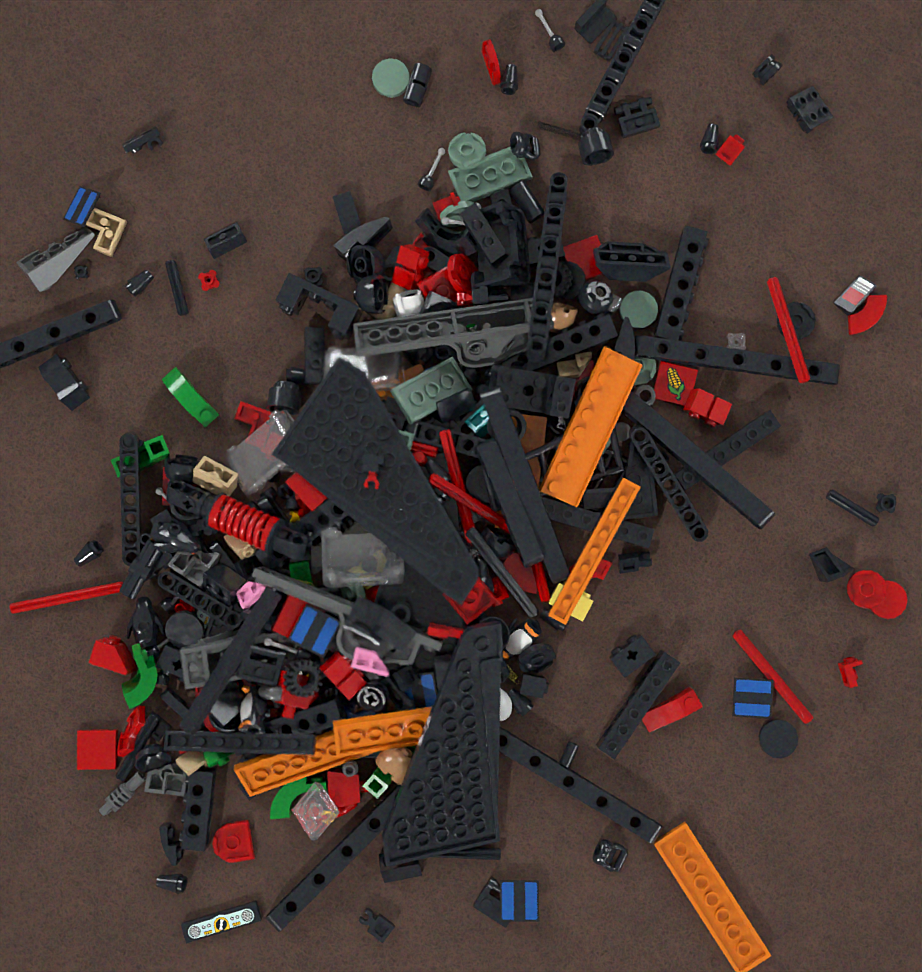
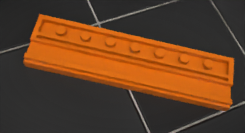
(590, 427)

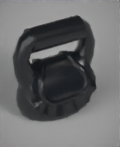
(521, 145)
(605, 852)

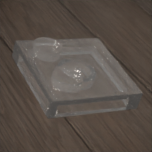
(315, 811)

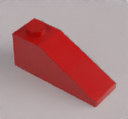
(672, 709)

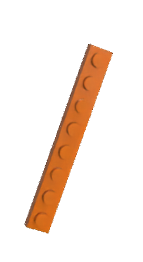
(594, 551)

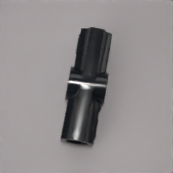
(140, 570)

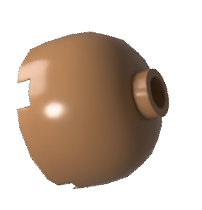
(563, 316)
(395, 762)

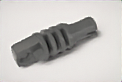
(122, 794)

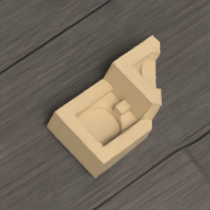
(575, 367)
(191, 761)

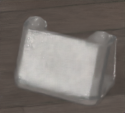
(383, 369)
(254, 456)
(358, 560)

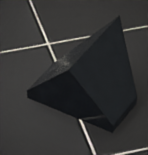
(828, 566)

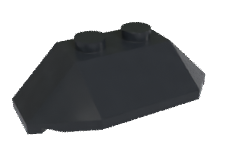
(630, 261)

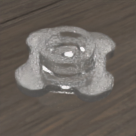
(736, 337)

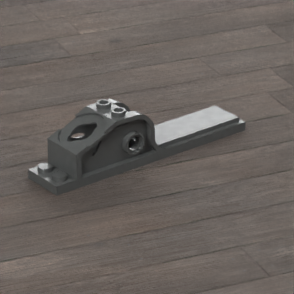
(451, 329)
(346, 640)
(197, 662)

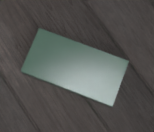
(493, 175)
(419, 394)

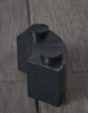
(64, 382)

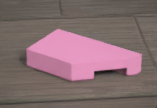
(250, 594)
(369, 661)

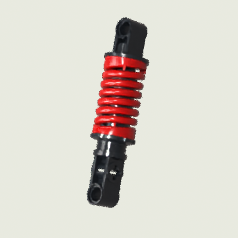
(238, 519)

